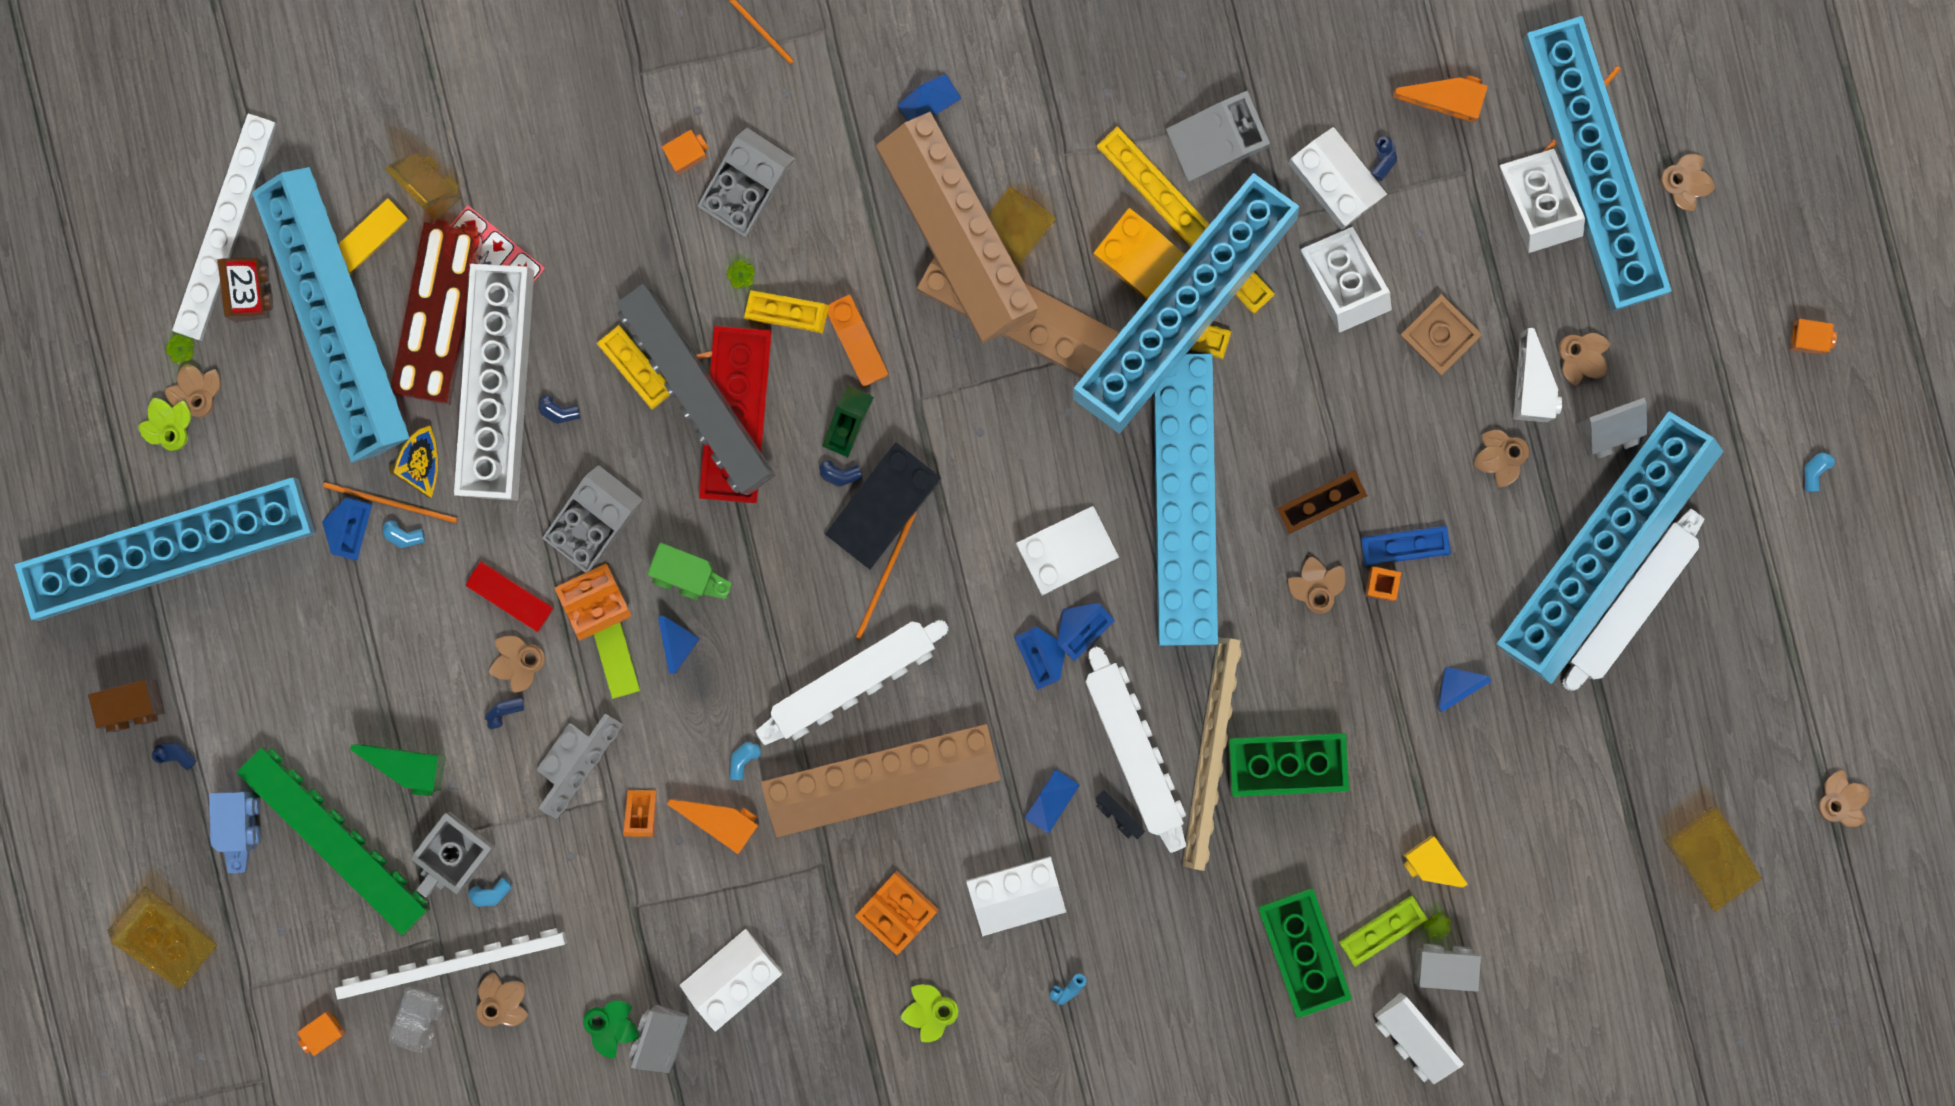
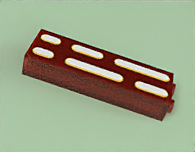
(436, 312)

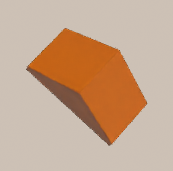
(640, 813)

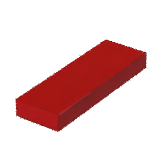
(509, 596)

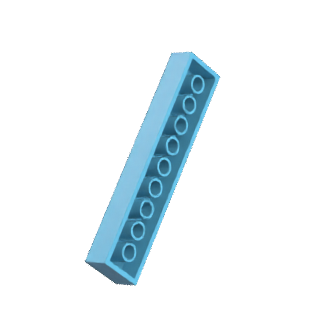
(1596, 163)
(1185, 303)
(330, 314)
(1186, 504)
(1610, 547)
(165, 549)

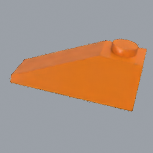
(1452, 97)
(856, 341)
(723, 823)

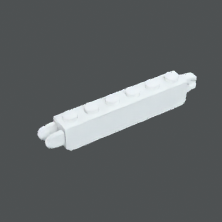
(1635, 601)
(850, 680)
(1134, 751)

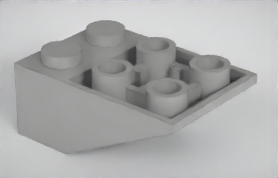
(1218, 136)
(745, 181)
(592, 518)
(660, 1039)

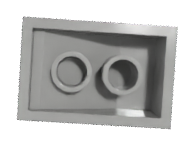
(1613, 428)

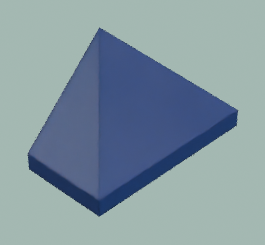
(929, 97)
(347, 527)
(1081, 627)
(677, 643)
(1042, 656)
(1457, 686)
(1052, 801)

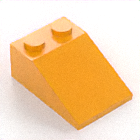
(1138, 254)

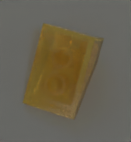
(425, 184)
(1713, 858)
(161, 938)

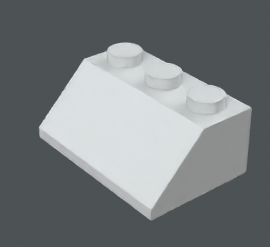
(1337, 178)
(1016, 896)
(730, 980)
(1417, 1040)

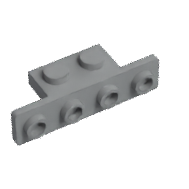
(572, 761)

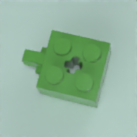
(688, 572)

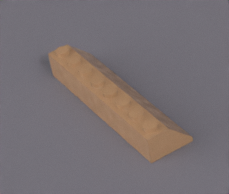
(956, 228)
(1054, 334)
(881, 780)

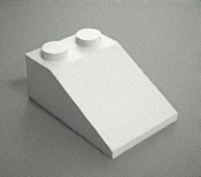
(1542, 200)
(1346, 279)
(1535, 386)
(1067, 550)

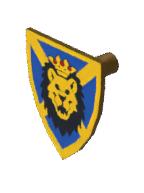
(418, 461)

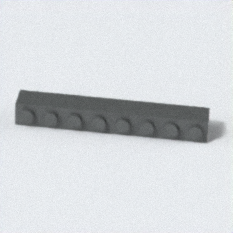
(695, 390)

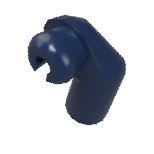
(1387, 157)
(555, 413)
(838, 476)
(503, 708)
(173, 752)

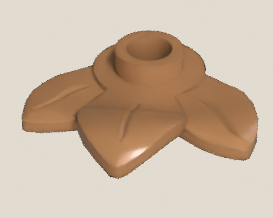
(1691, 181)
(1586, 360)
(192, 386)
(1497, 457)
(1316, 581)
(513, 663)
(1847, 798)
(504, 999)

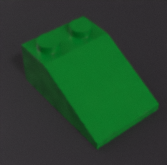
(408, 768)

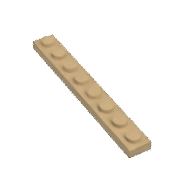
(1211, 751)

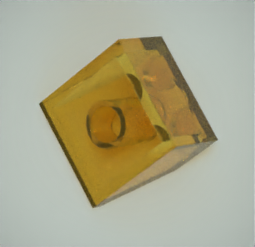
(1020, 224)

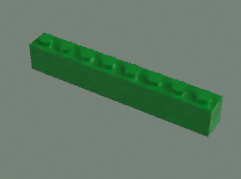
(333, 840)

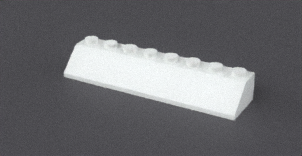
(494, 382)

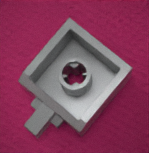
(433, 858)

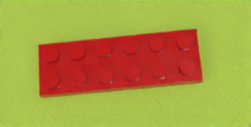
(741, 373)

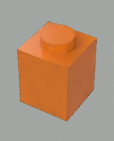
(685, 151)
(1813, 337)
(1383, 584)
(320, 1033)

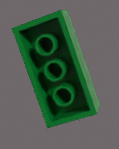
(1288, 765)
(1304, 952)

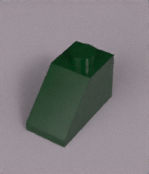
(847, 421)

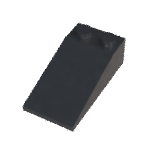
(883, 505)

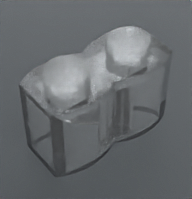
(416, 1019)

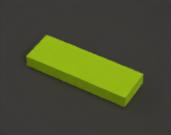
(617, 661)
(1383, 931)

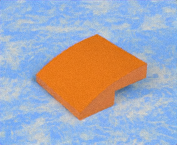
(592, 602)
(897, 913)

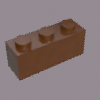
(1320, 502)

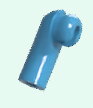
(1815, 468)
(401, 538)
(740, 757)
(489, 897)
(1073, 988)

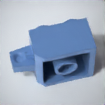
(234, 827)

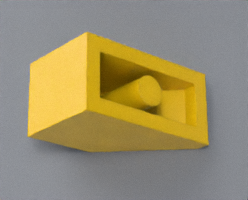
(1432, 864)

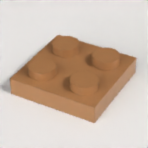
(1441, 335)

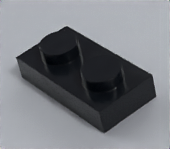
(1109, 807)

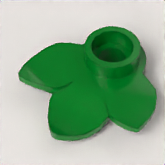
(615, 1027)

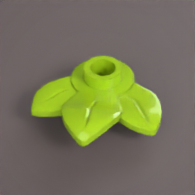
(163, 421)
(925, 1012)

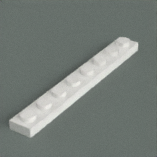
(224, 226)
(438, 966)

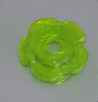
(738, 282)
(172, 348)
(1438, 925)

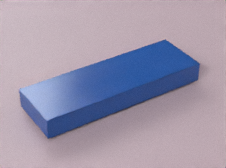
(1405, 546)

